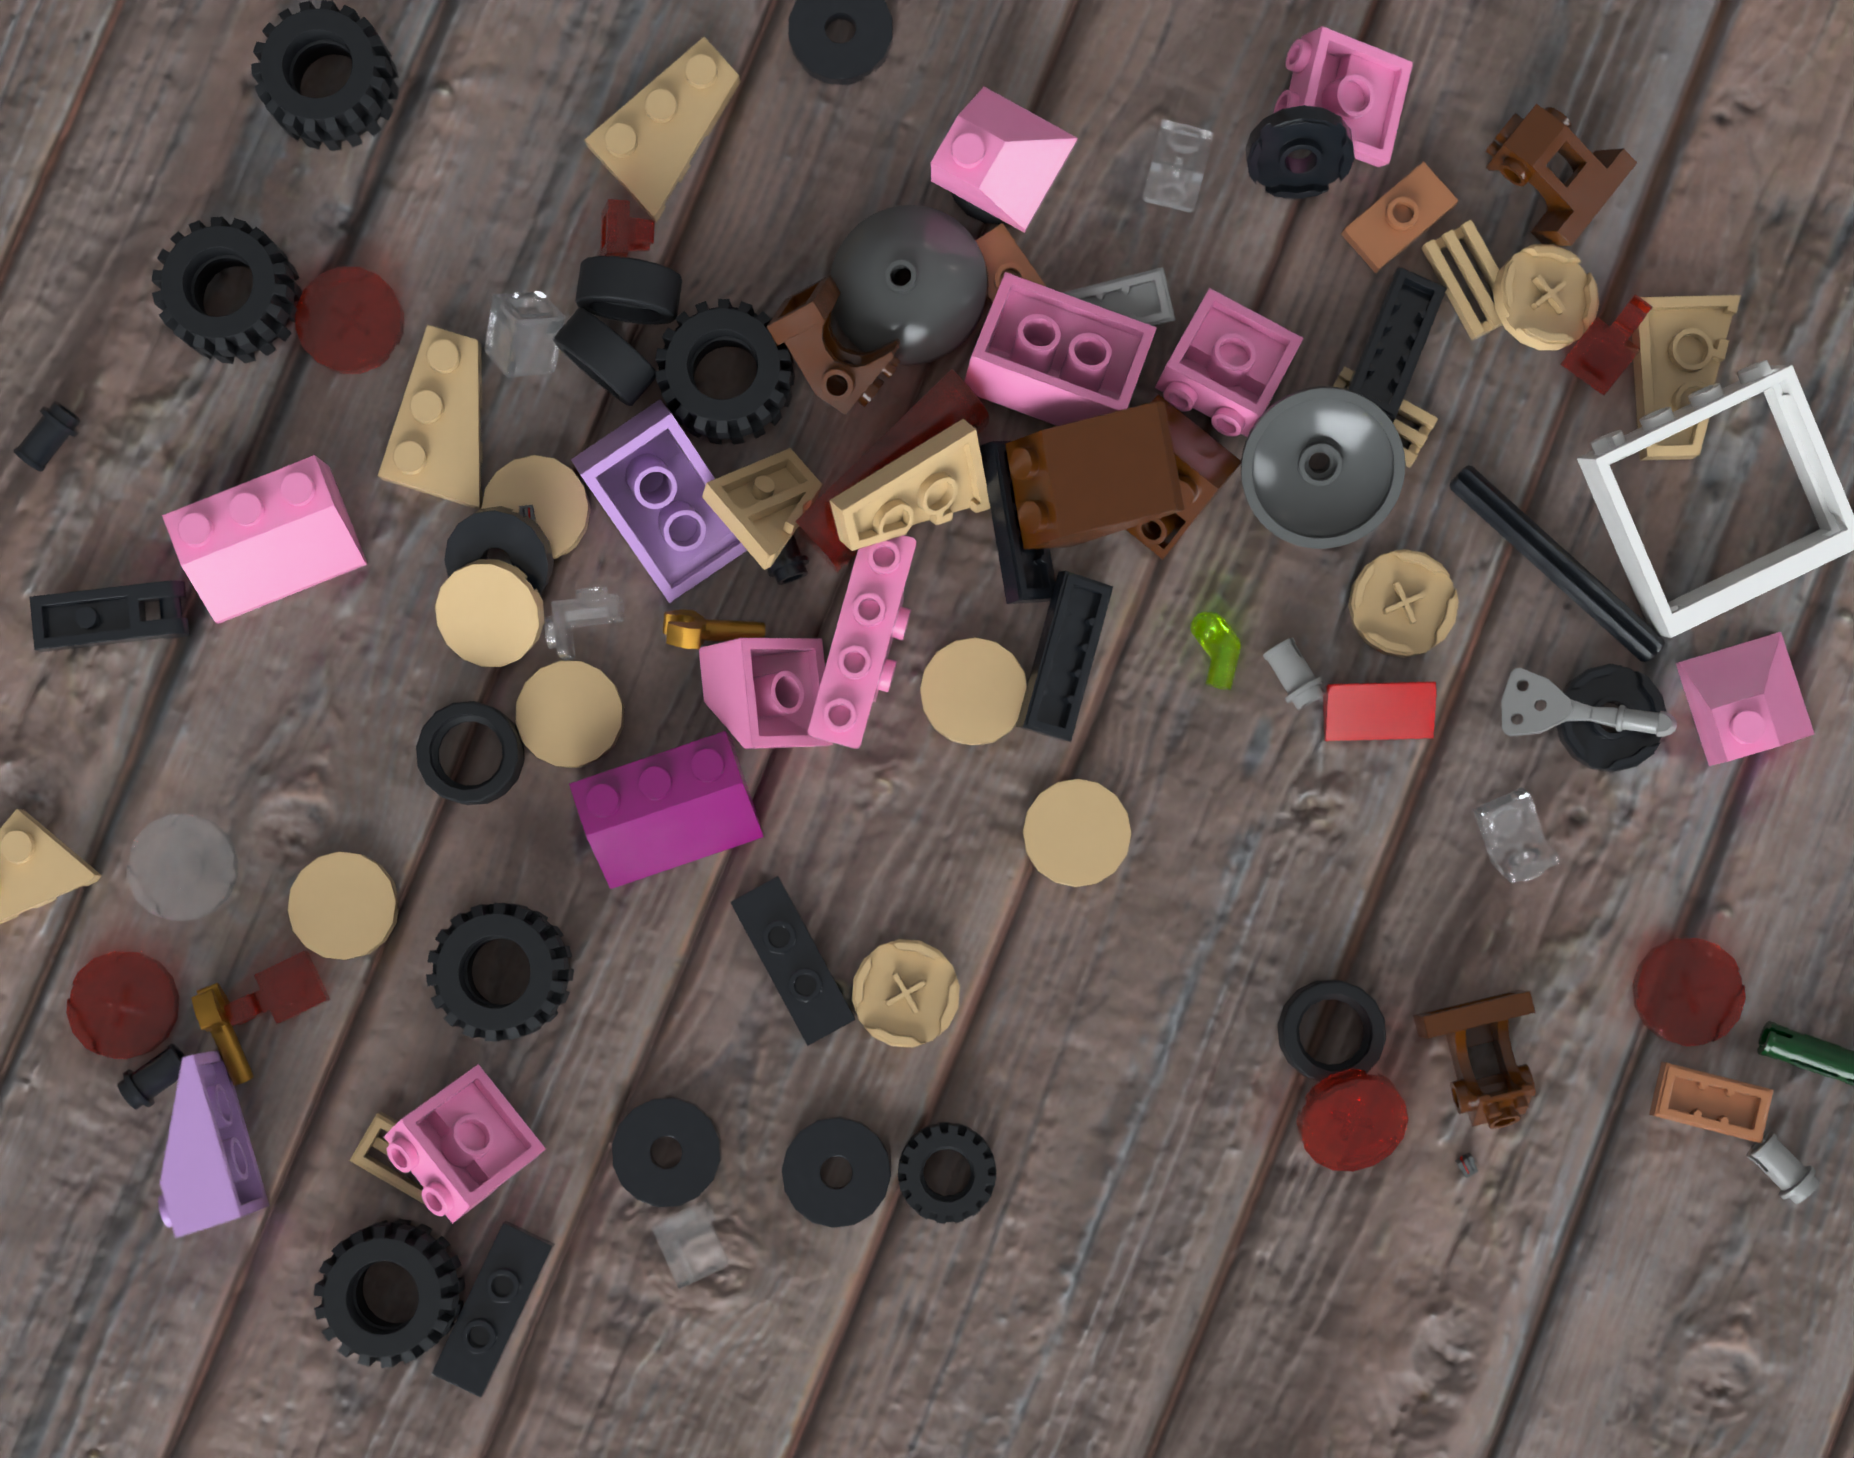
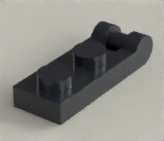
(107, 616)

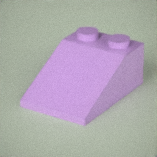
(653, 493)
(208, 1154)

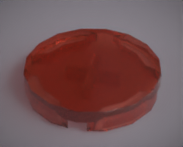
(349, 320)
(1689, 991)
(123, 1005)
(1352, 1120)

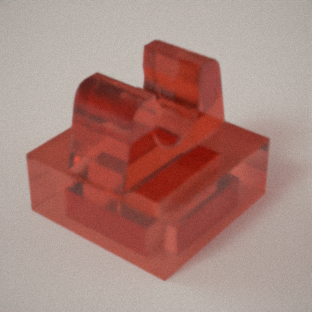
(623, 232)

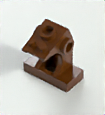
(1527, 151)
(807, 332)
(1496, 1097)

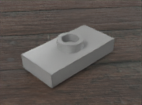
(1137, 296)

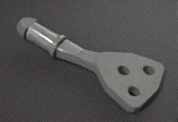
(1562, 709)

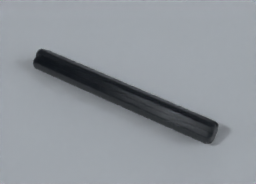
(1557, 564)

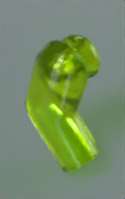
(1221, 645)

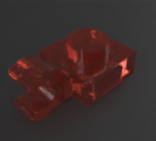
(1605, 349)
(284, 990)

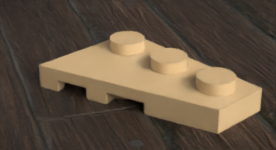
(661, 127)
(1678, 355)
(439, 422)
(915, 488)

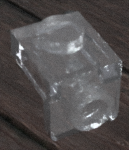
(1178, 166)
(589, 608)
(1515, 837)

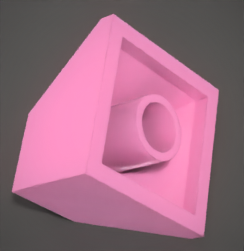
(1001, 158)
(764, 689)
(1745, 699)

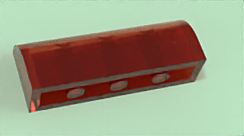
(936, 411)

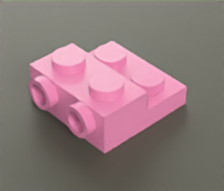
(1353, 82)
(1228, 364)
(462, 1144)

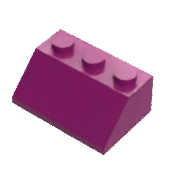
(667, 810)

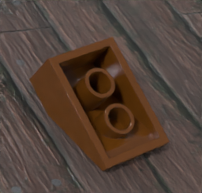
(1094, 477)

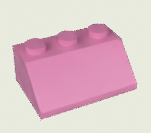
(1056, 354)
(265, 539)

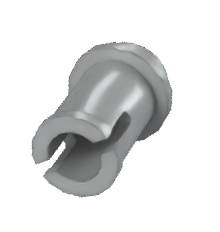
(1294, 674)
(1784, 1169)

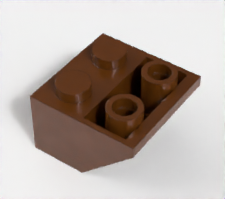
(1202, 472)

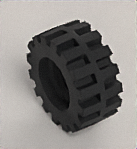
(948, 1207)

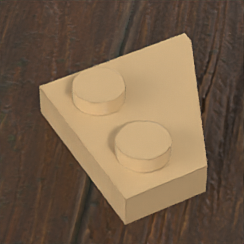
(764, 502)
(36, 866)

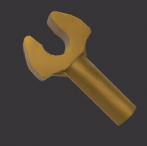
(690, 629)
(213, 1018)

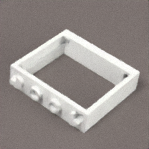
(1764, 574)

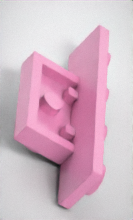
(862, 642)

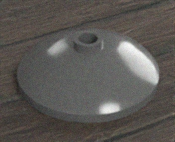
(936, 305)
(1343, 497)

